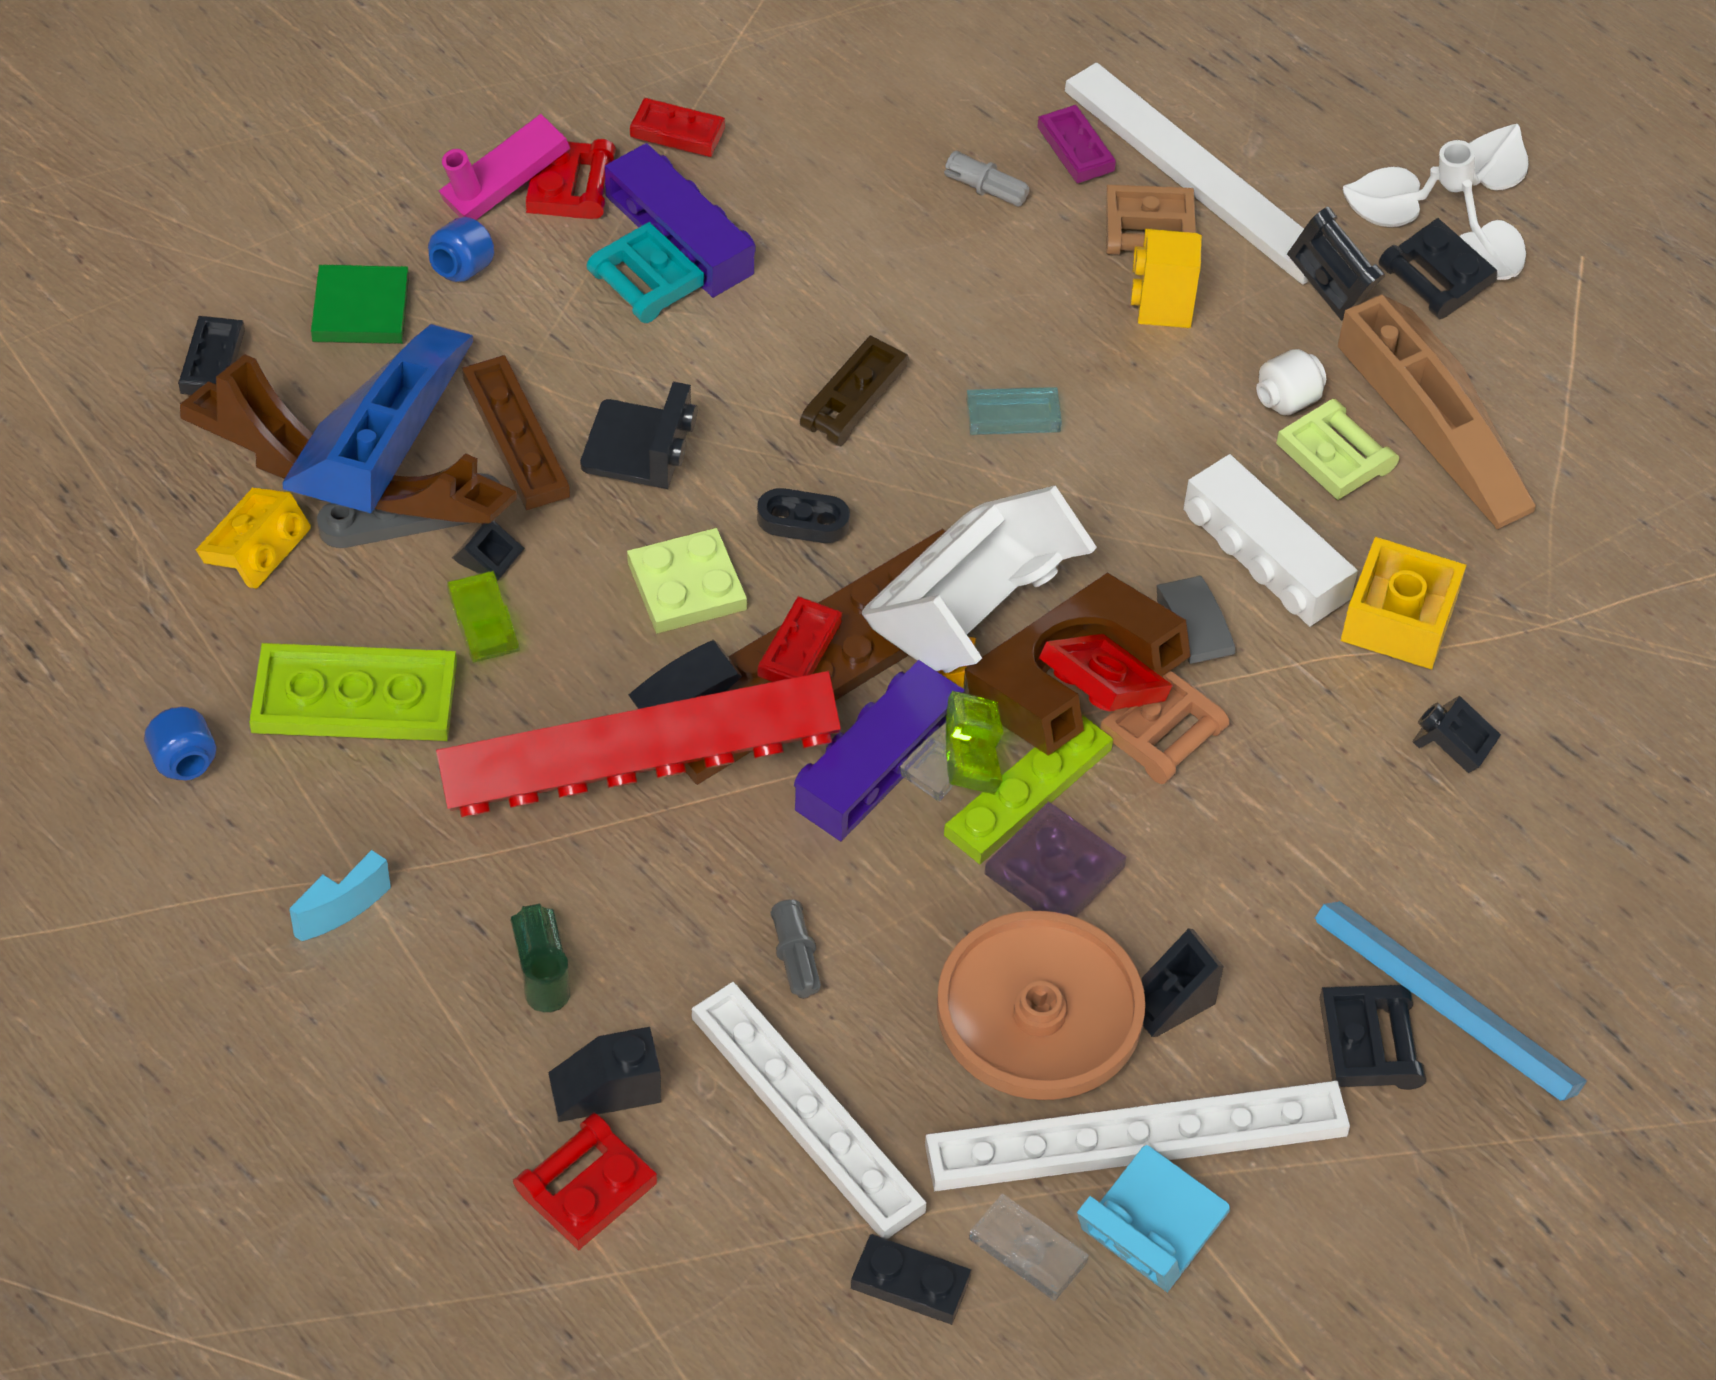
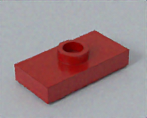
(677, 127)
(800, 641)

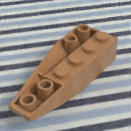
(1435, 402)

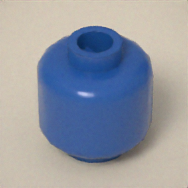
(460, 249)
(180, 743)

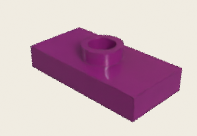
(1076, 144)

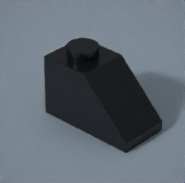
(607, 1076)

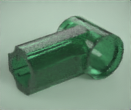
(541, 958)

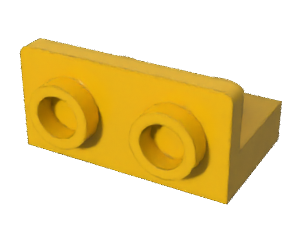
(256, 535)

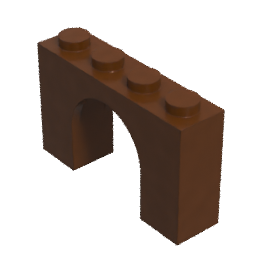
(1041, 706)

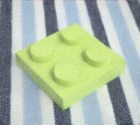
(686, 580)

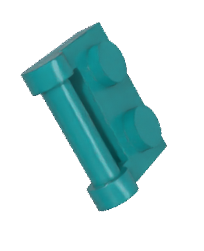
(652, 260)

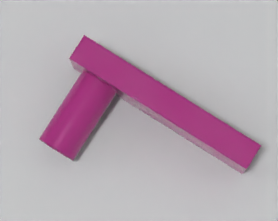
(501, 171)

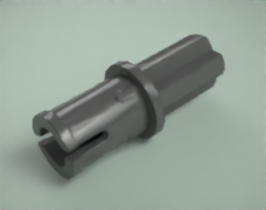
(795, 948)

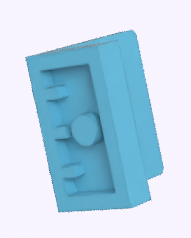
(1154, 1217)

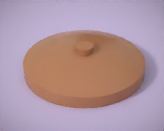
(1040, 1005)

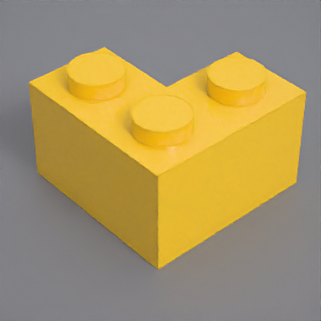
(1168, 277)

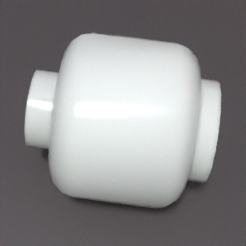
(1291, 382)

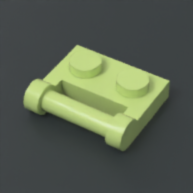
(1329, 456)

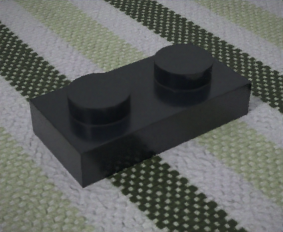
(911, 1279)

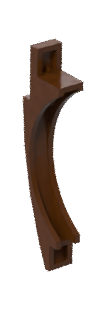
(252, 415)

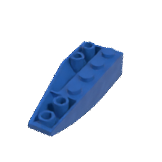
(371, 432)

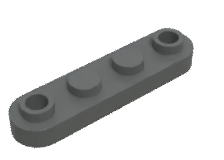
(366, 528)

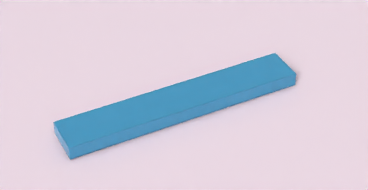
(1450, 1001)

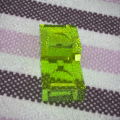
(482, 617)
(971, 742)

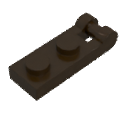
(854, 389)

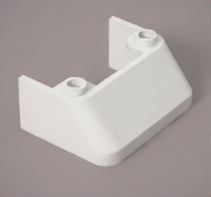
(972, 572)

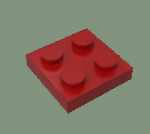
(1105, 672)

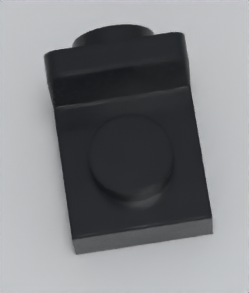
(1458, 732)

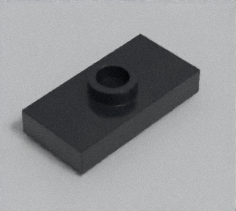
(211, 351)

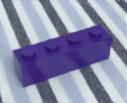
(654, 192)
(867, 759)

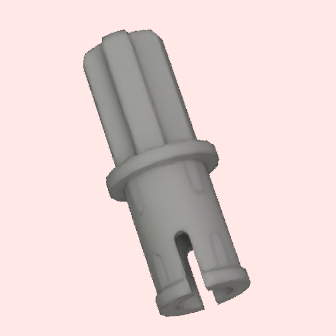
(986, 178)

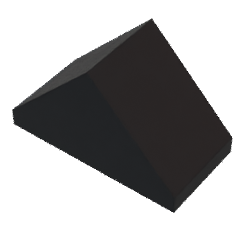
(1180, 984)

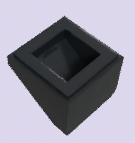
(488, 550)

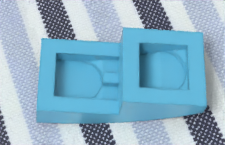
(333, 904)

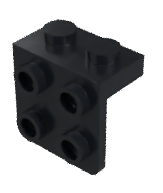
(639, 440)

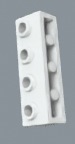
(1269, 540)

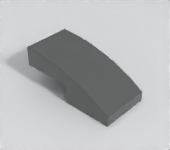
(1205, 623)

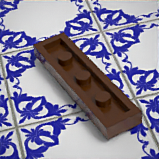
(516, 432)

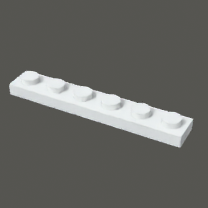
(809, 1111)

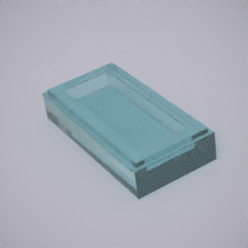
(1013, 410)

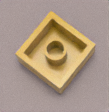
(1403, 602)

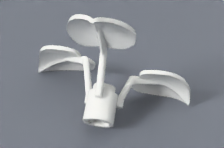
(1495, 159)

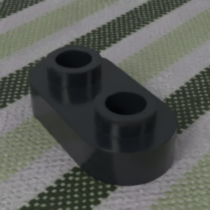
(806, 515)

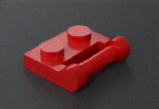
(554, 186)
(596, 1193)

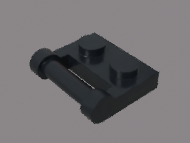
(1318, 259)
(1445, 259)
(1356, 1039)

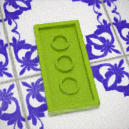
(353, 692)

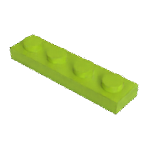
(1024, 790)

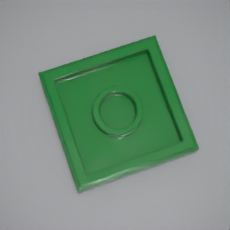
(360, 304)

